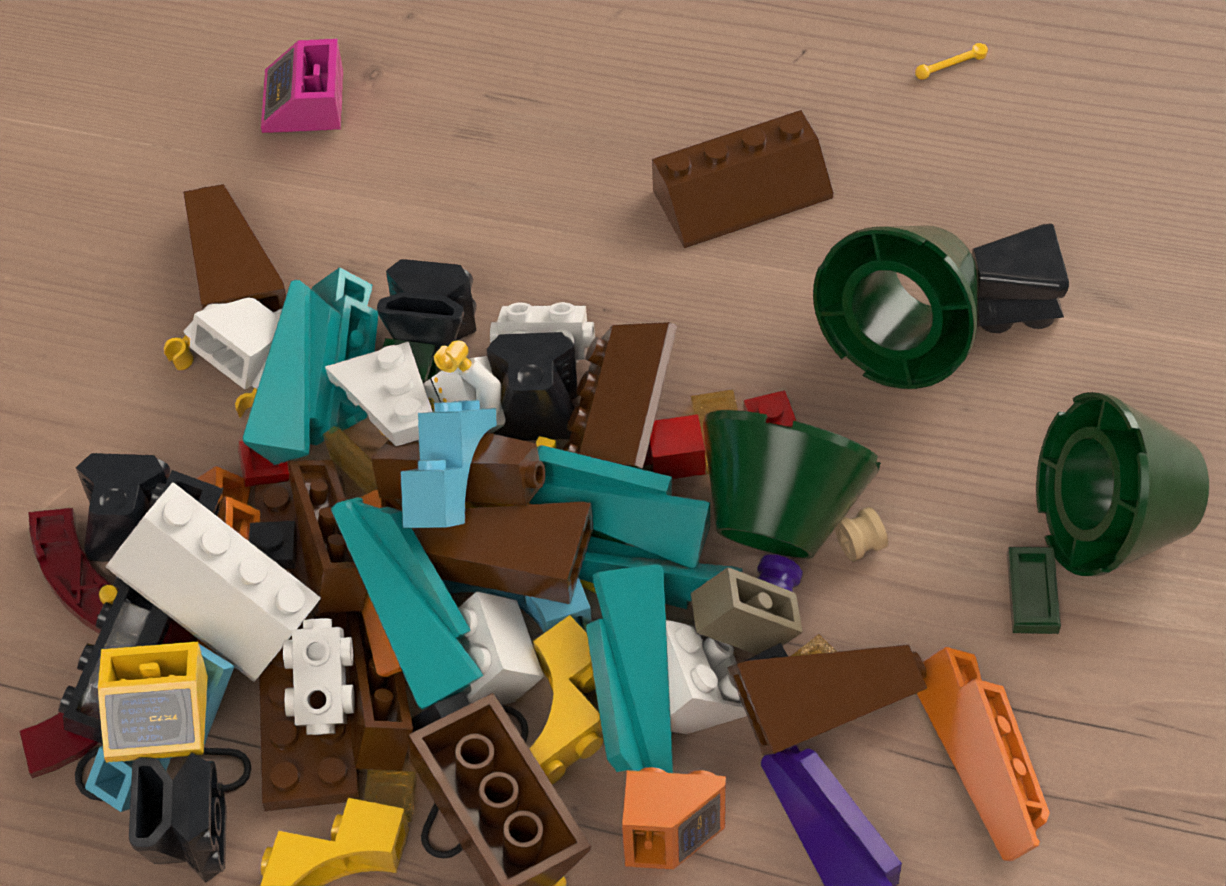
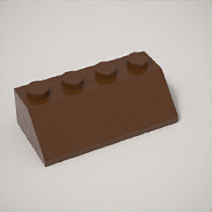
(741, 178)
(621, 393)
(496, 797)

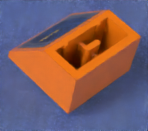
(670, 815)

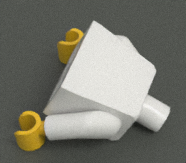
(232, 339)
(464, 380)

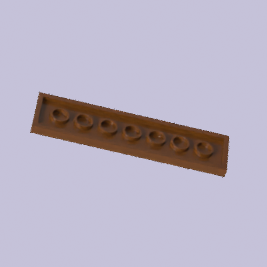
(296, 766)

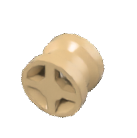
(861, 534)

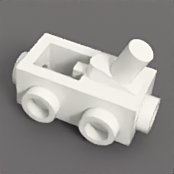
(559, 317)
(318, 664)

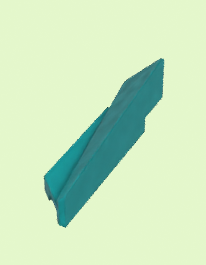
(356, 337)
(294, 379)
(628, 504)
(678, 579)
(409, 601)
(632, 667)

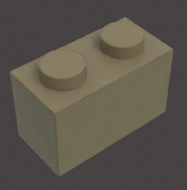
(745, 611)

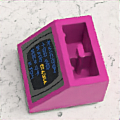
(304, 88)

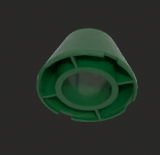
(879, 323)
(781, 483)
(1116, 485)

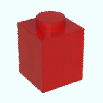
(677, 447)

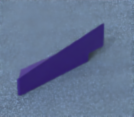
(829, 822)

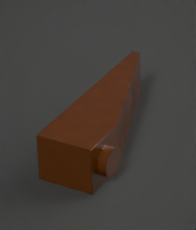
(325, 552)
(381, 707)

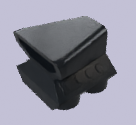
(1020, 280)
(428, 302)
(536, 383)
(118, 496)
(179, 816)

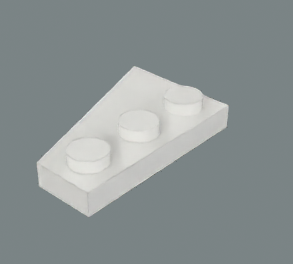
(386, 388)

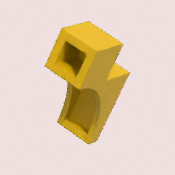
(573, 723)
(362, 840)

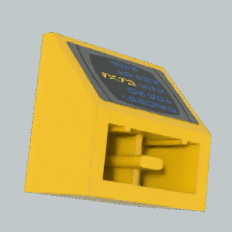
(152, 701)

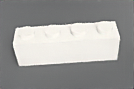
(213, 582)

